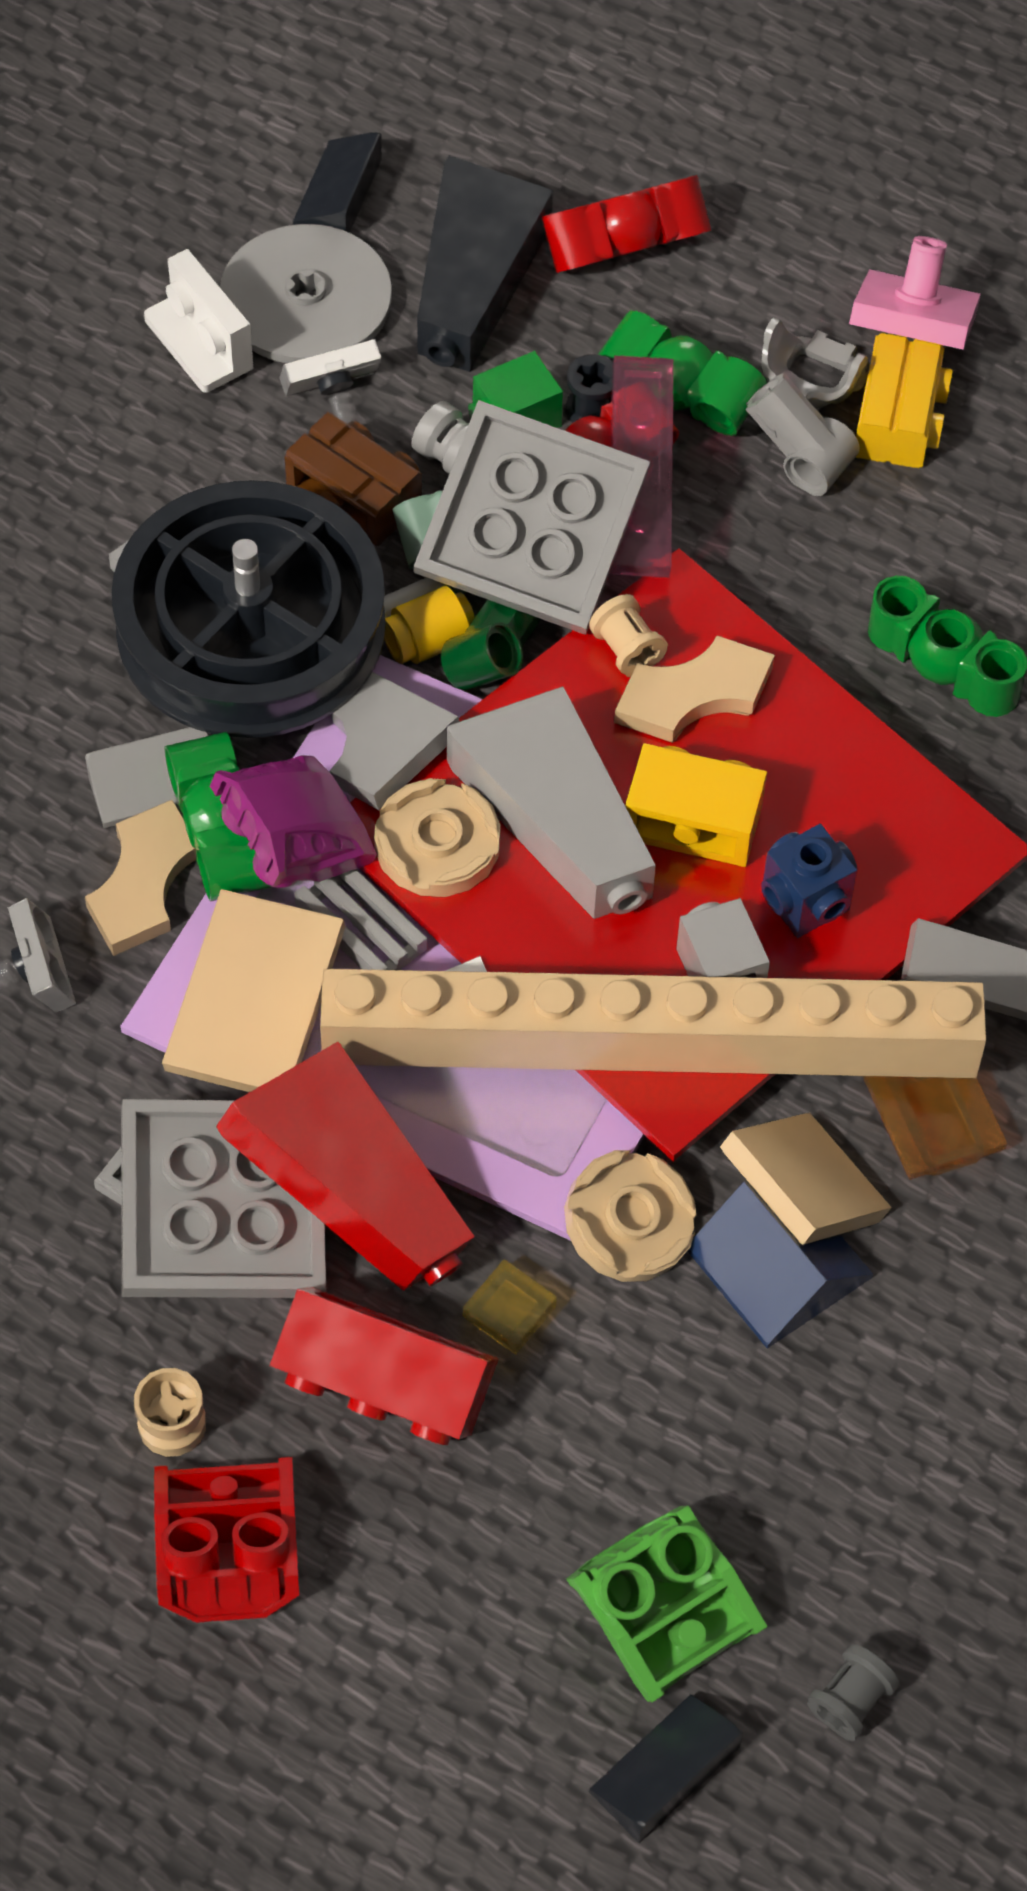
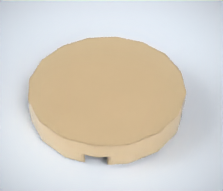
(437, 838)
(630, 1216)

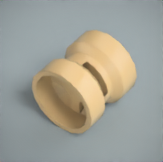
(168, 1397)

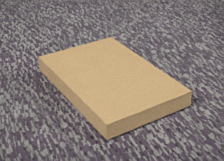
(252, 992)

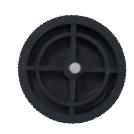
(249, 608)

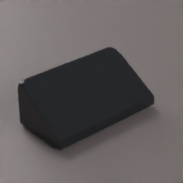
(341, 181)
(666, 1766)

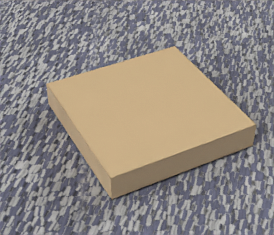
(805, 1178)

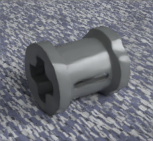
(853, 1692)

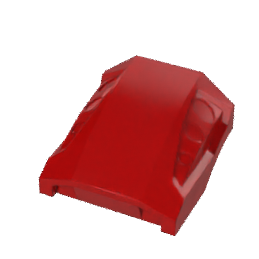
(226, 1540)

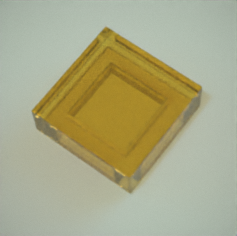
(509, 1306)

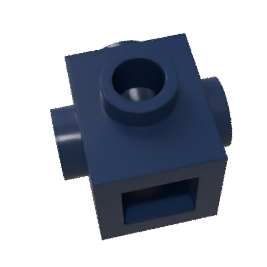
(809, 879)

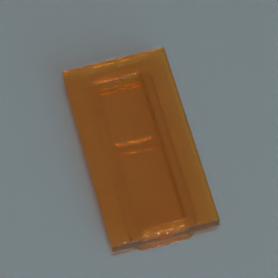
(936, 1121)

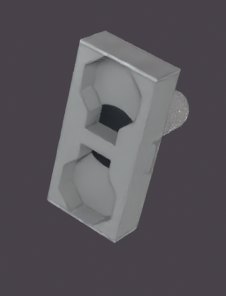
(37, 957)

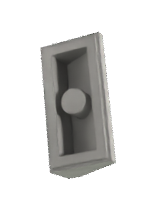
(133, 775)

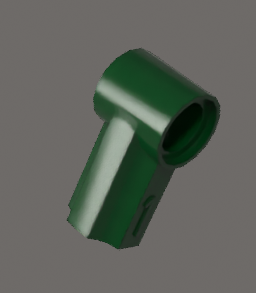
(488, 647)

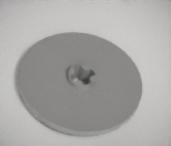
(343, 269)

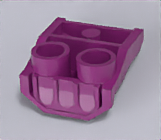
(293, 821)

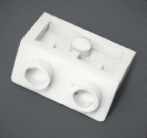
(201, 325)

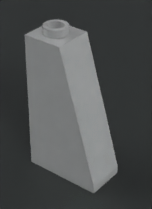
(556, 799)

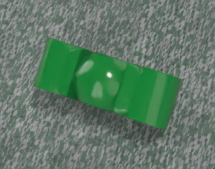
(703, 381)
(924, 631)
(221, 855)

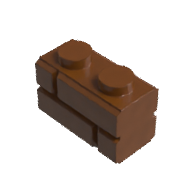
(353, 473)

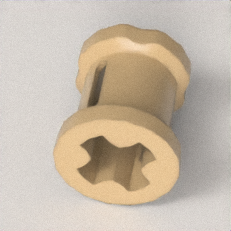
(627, 634)

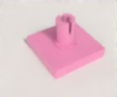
(917, 303)

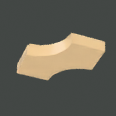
(718, 681)
(132, 901)

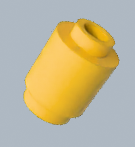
(425, 623)

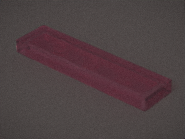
(645, 429)

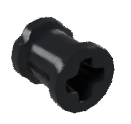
(590, 384)

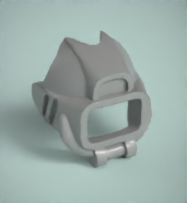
(783, 347)

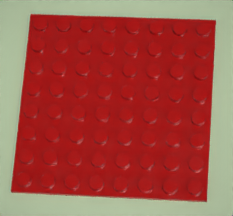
(827, 760)

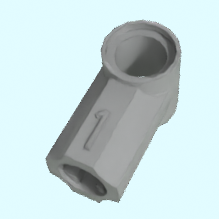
(813, 445)

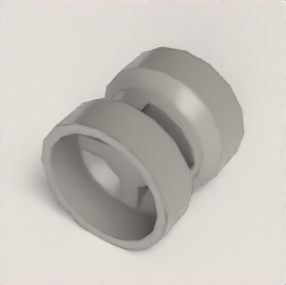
(440, 434)

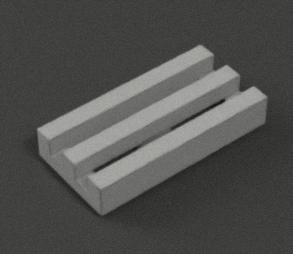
(380, 907)

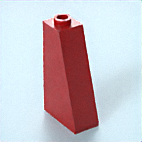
(351, 1166)

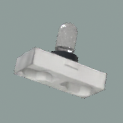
(332, 374)

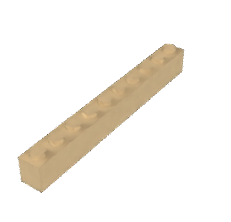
(654, 1023)

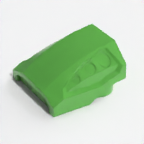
(680, 1595)

